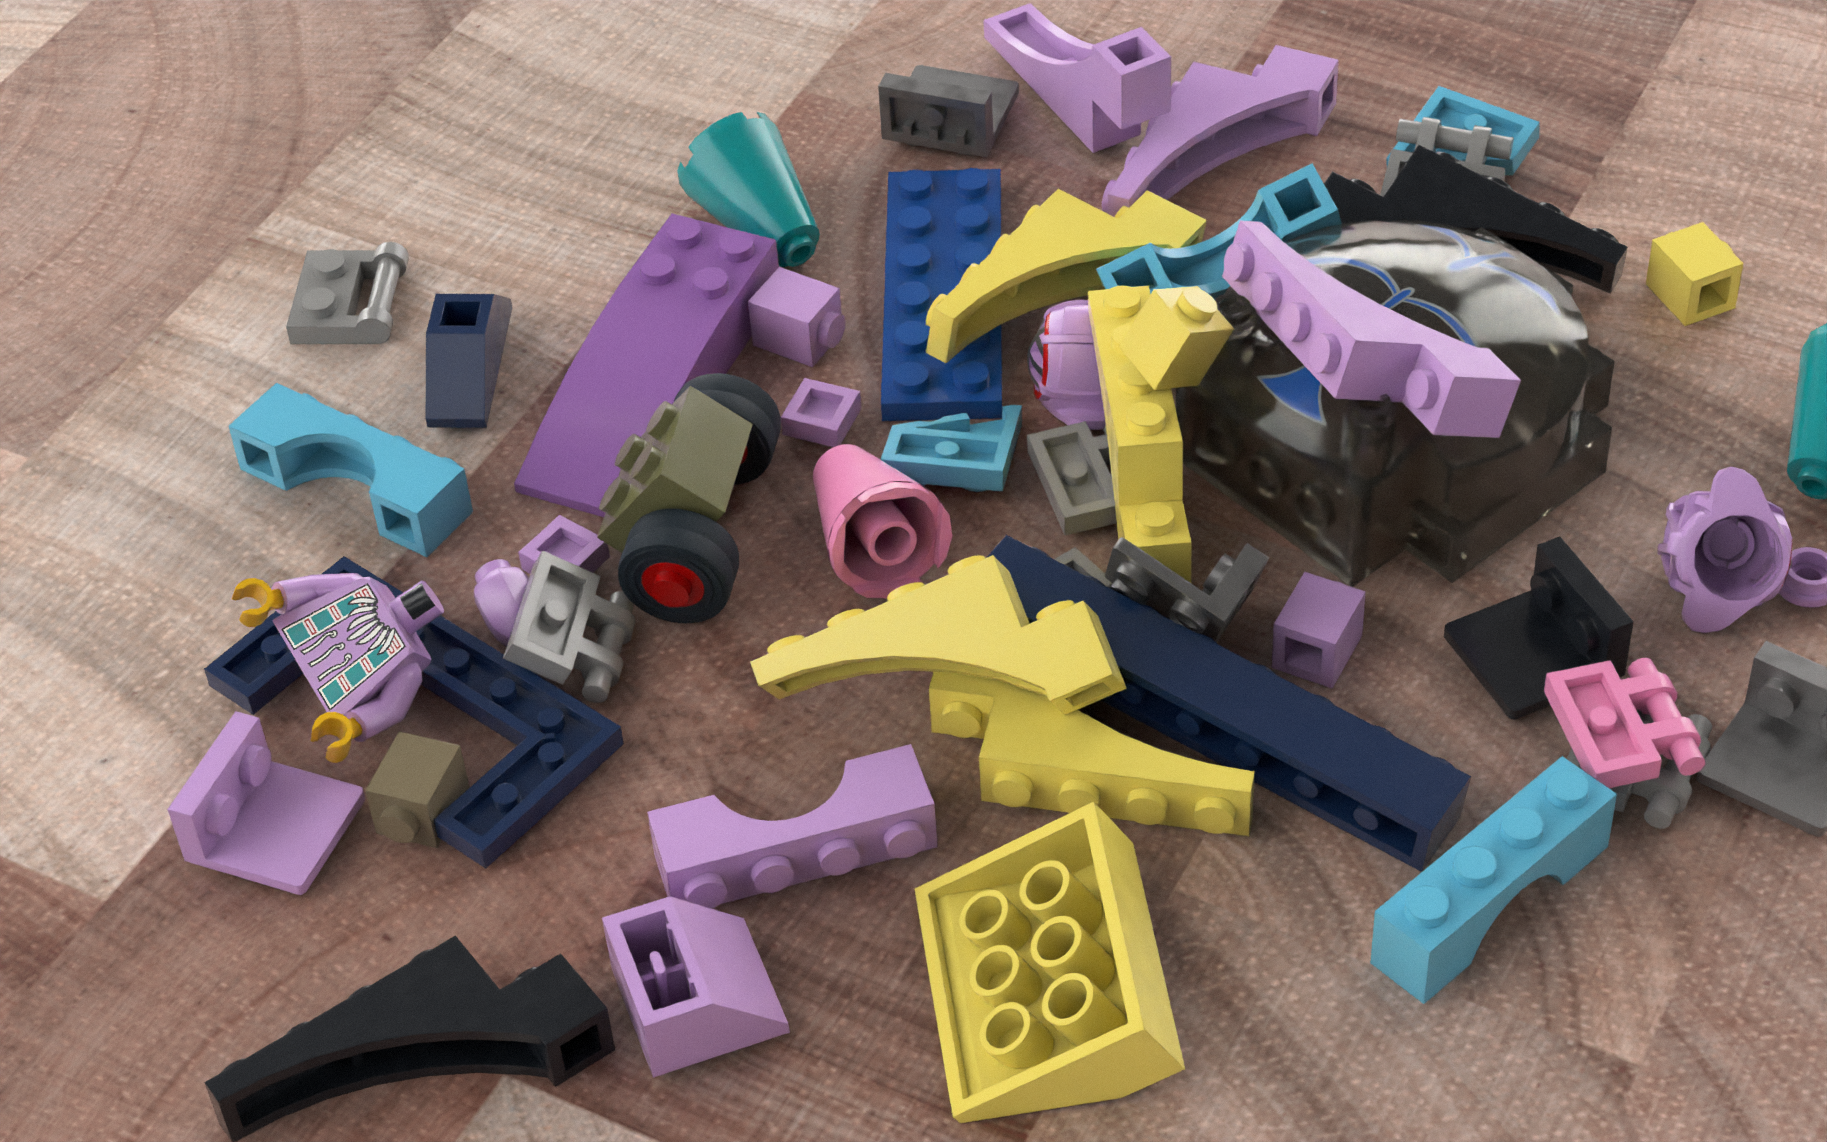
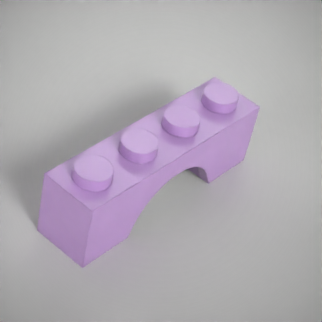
(722, 856)

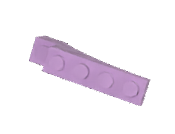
(1093, 88)
(1225, 115)
(1367, 348)

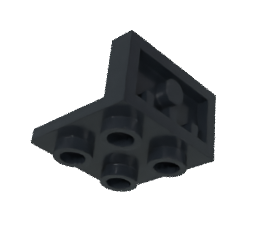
(1551, 628)

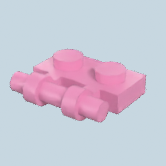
(1606, 730)

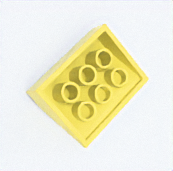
(1047, 973)

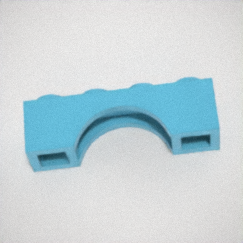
(1286, 207)
(298, 439)
(1441, 916)

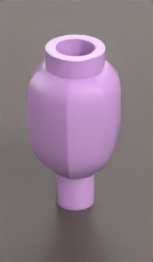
(499, 596)

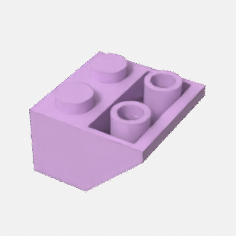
(690, 982)

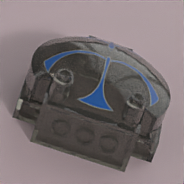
(1366, 475)

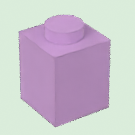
(796, 317)
(1318, 629)

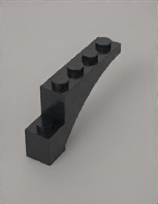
(1444, 192)
(416, 1023)

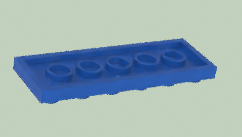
(933, 234)

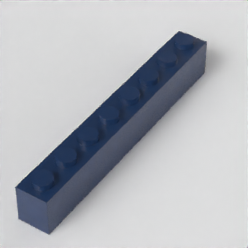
(1256, 720)

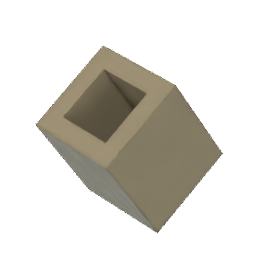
(414, 786)

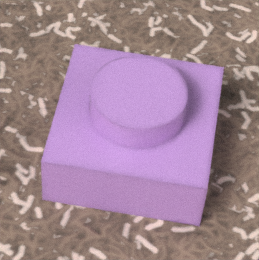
(821, 412)
(567, 542)

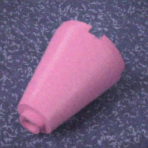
(877, 522)

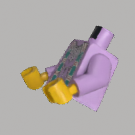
(351, 646)

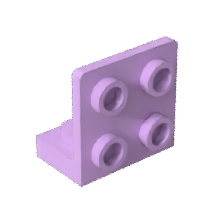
(260, 815)

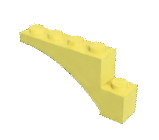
(1051, 261)
(1141, 437)
(955, 625)
(1066, 761)

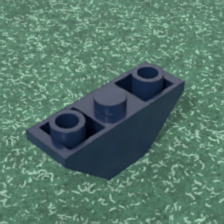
(464, 358)

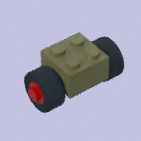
(676, 489)

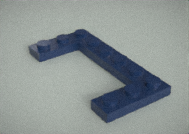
(553, 732)

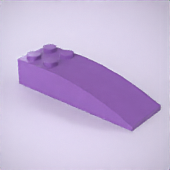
(666, 323)

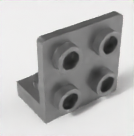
(945, 109)
(1201, 611)
(1777, 742)

